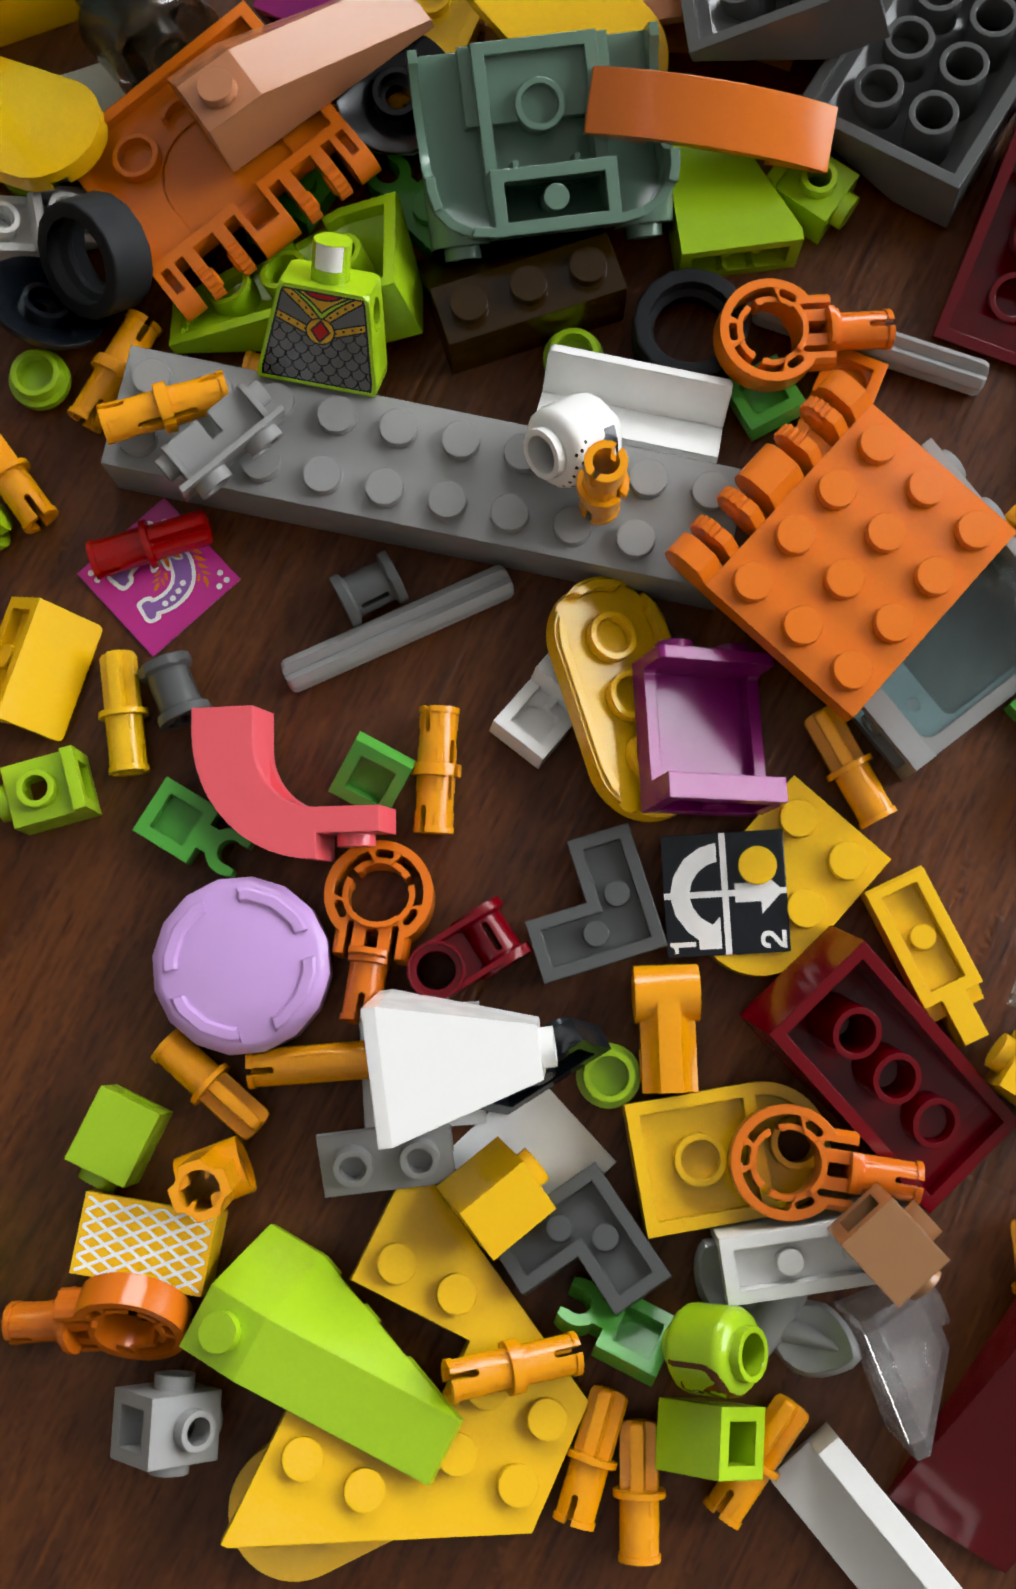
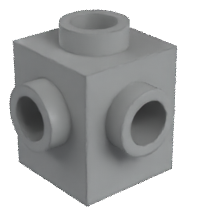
(166, 1424)

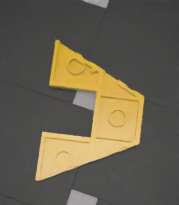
(504, 1454)

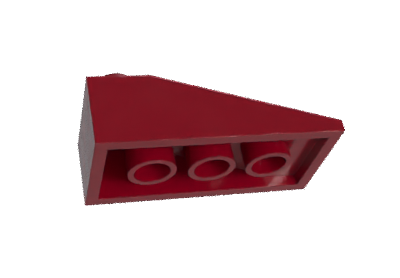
(982, 295)
(880, 1062)
(971, 1472)

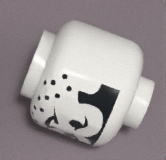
(563, 432)

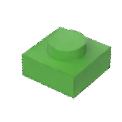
(764, 411)
(371, 773)

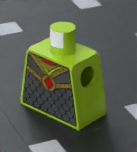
(327, 323)

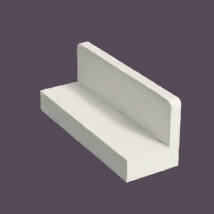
(655, 403)
(784, 1259)
(856, 1518)

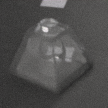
(902, 1360)

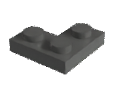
(616, 915)
(598, 1231)

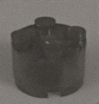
(140, 35)

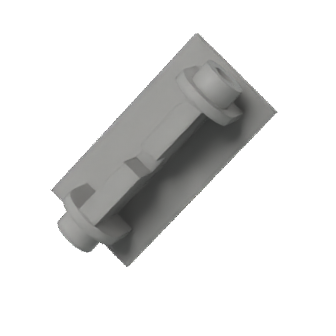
(244, 429)
(356, 1166)

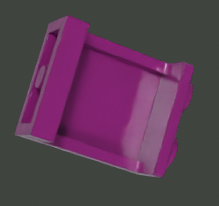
(702, 731)

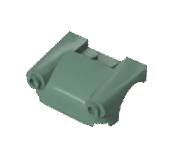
(509, 147)

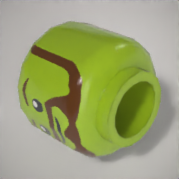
(715, 1350)

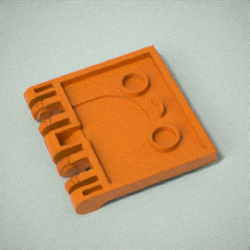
(188, 193)
(850, 554)

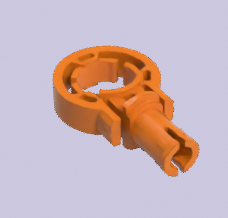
(814, 331)
(370, 964)
(857, 1170)
(98, 1319)

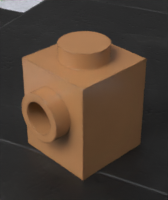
(892, 1244)

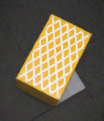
(147, 1240)

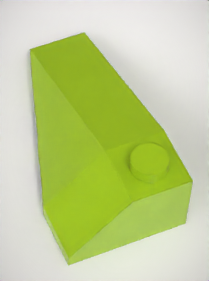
(379, 246)
(310, 1345)

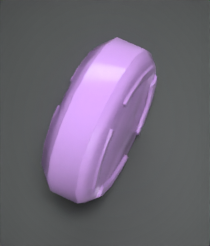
(242, 966)

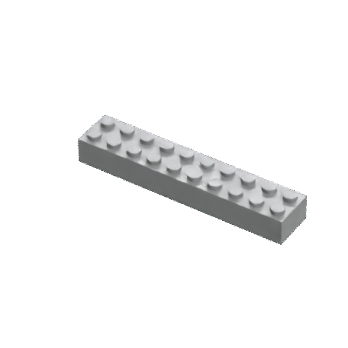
(432, 483)

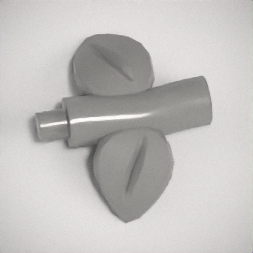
(800, 1331)

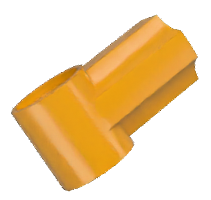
(667, 1009)
(211, 1179)

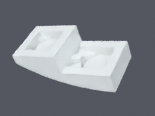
(535, 717)

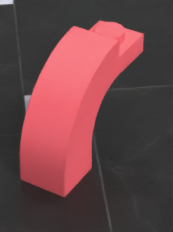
(242, 782)

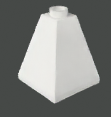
(445, 1060)

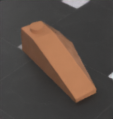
(282, 73)

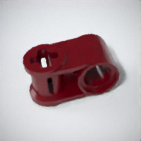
(470, 949)

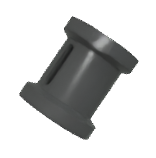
(369, 588)
(172, 689)

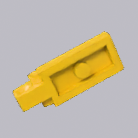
(928, 952)

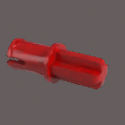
(149, 543)

